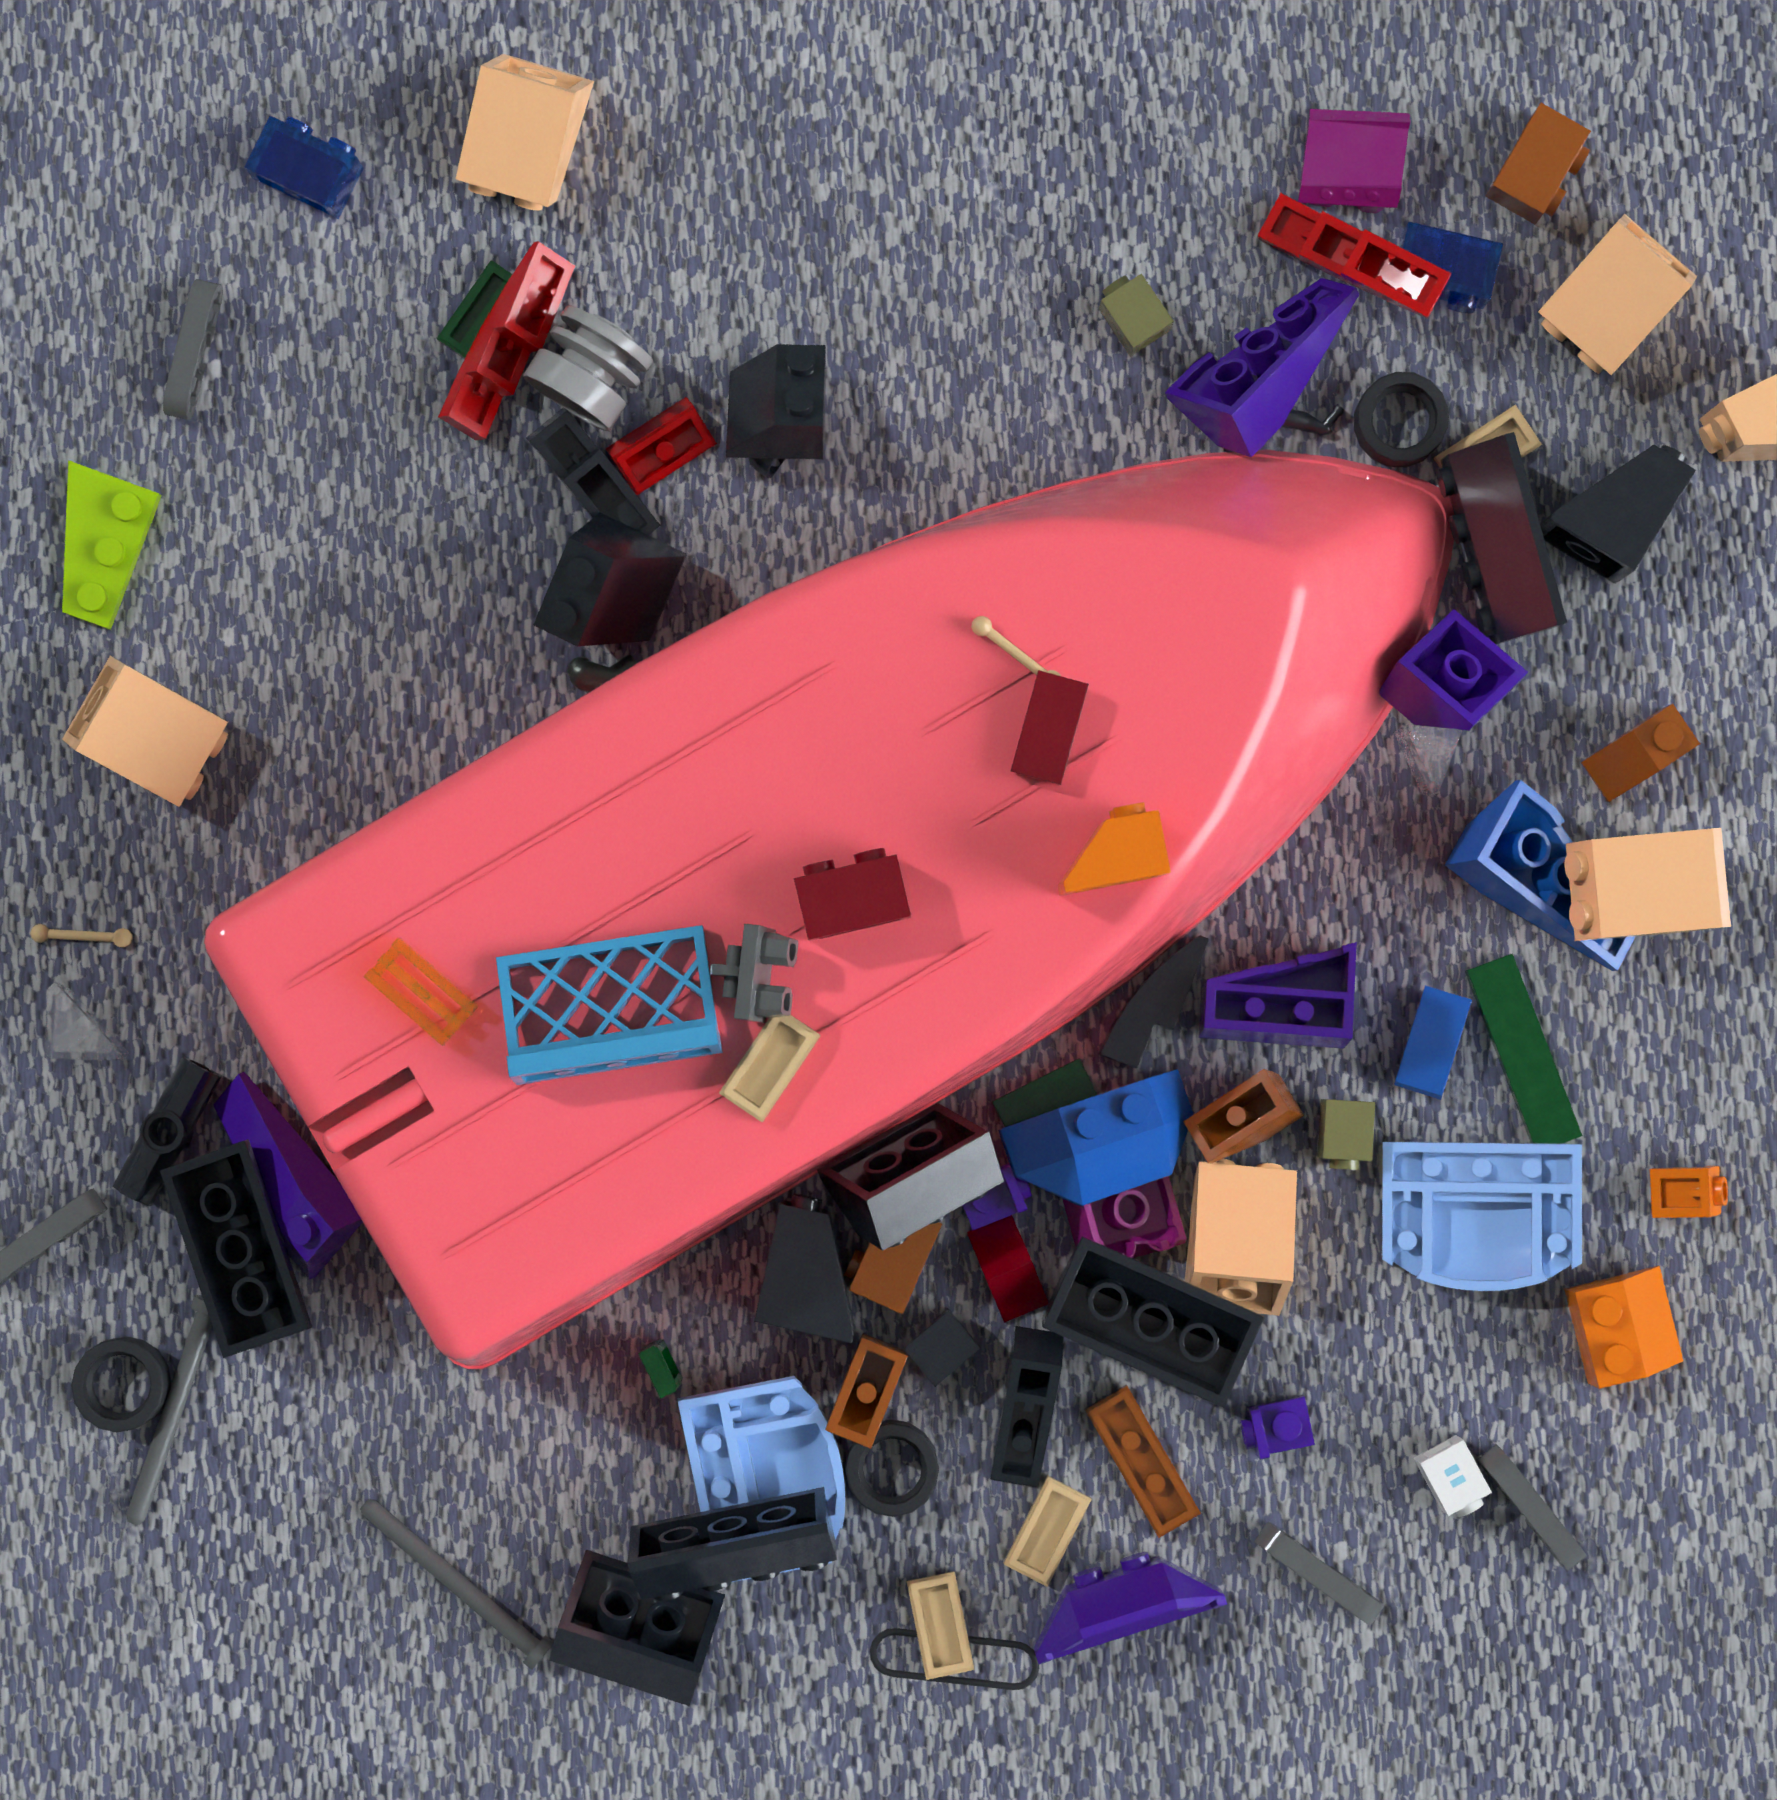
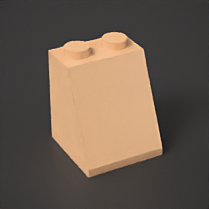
(522, 130)
(1616, 296)
(1743, 424)
(146, 732)
(1647, 884)
(1243, 1233)

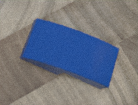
(1433, 1042)

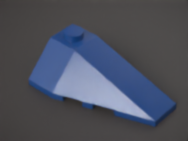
(1518, 860)

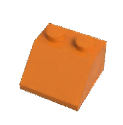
(1120, 852)
(1624, 1327)

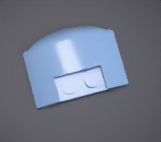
(1482, 1212)
(761, 1446)

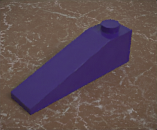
(1256, 385)

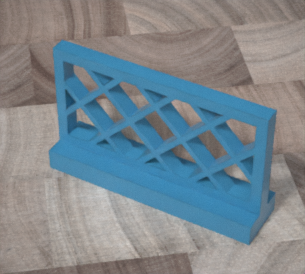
(616, 1049)

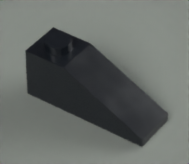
(1027, 1406)

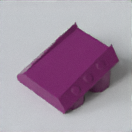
(1354, 159)
(1131, 1221)

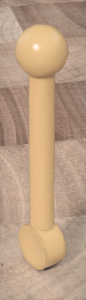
(983, 627)
(121, 937)

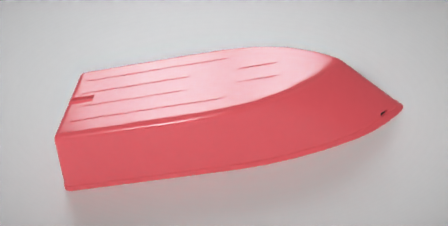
(1232, 683)

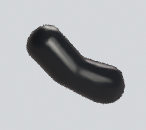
(1305, 422)

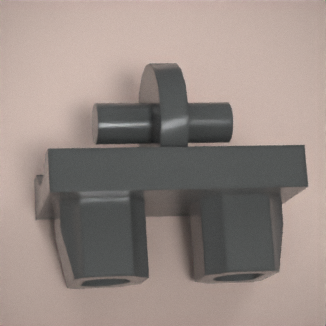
(749, 974)

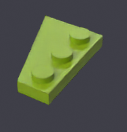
(102, 541)

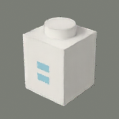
(1453, 1477)

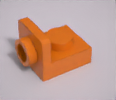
(1687, 1192)

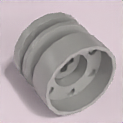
(588, 367)

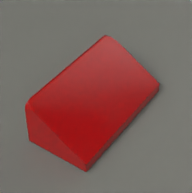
(661, 445)

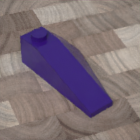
(303, 1193)

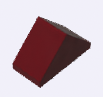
(1008, 1268)

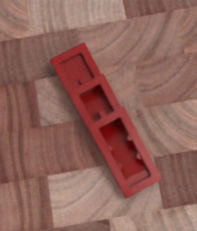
(1354, 256)
(506, 339)

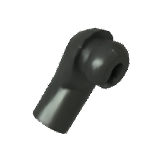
(590, 675)

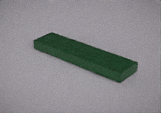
(1523, 1051)

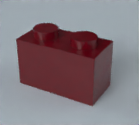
(852, 895)

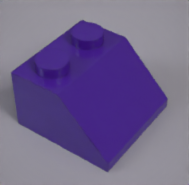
(1451, 676)

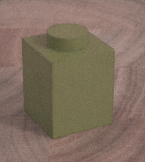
(1134, 313)
(1346, 1132)

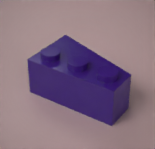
(1284, 1003)

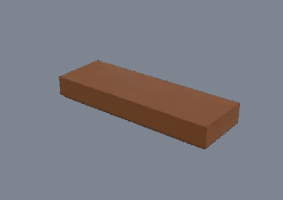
(1142, 1461)

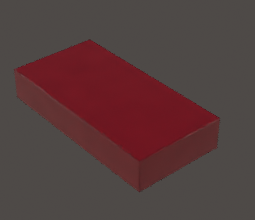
(1049, 727)

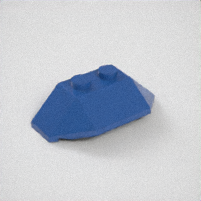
(1103, 1141)

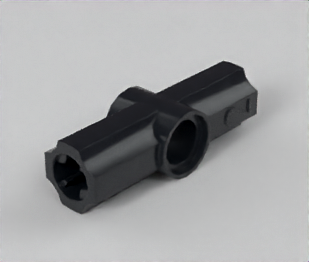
(183, 1104)

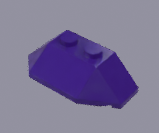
(1122, 1603)

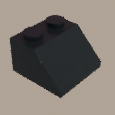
(778, 404)

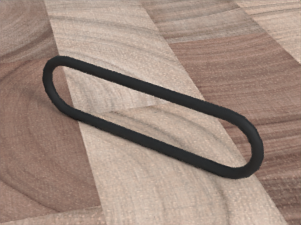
(956, 1680)

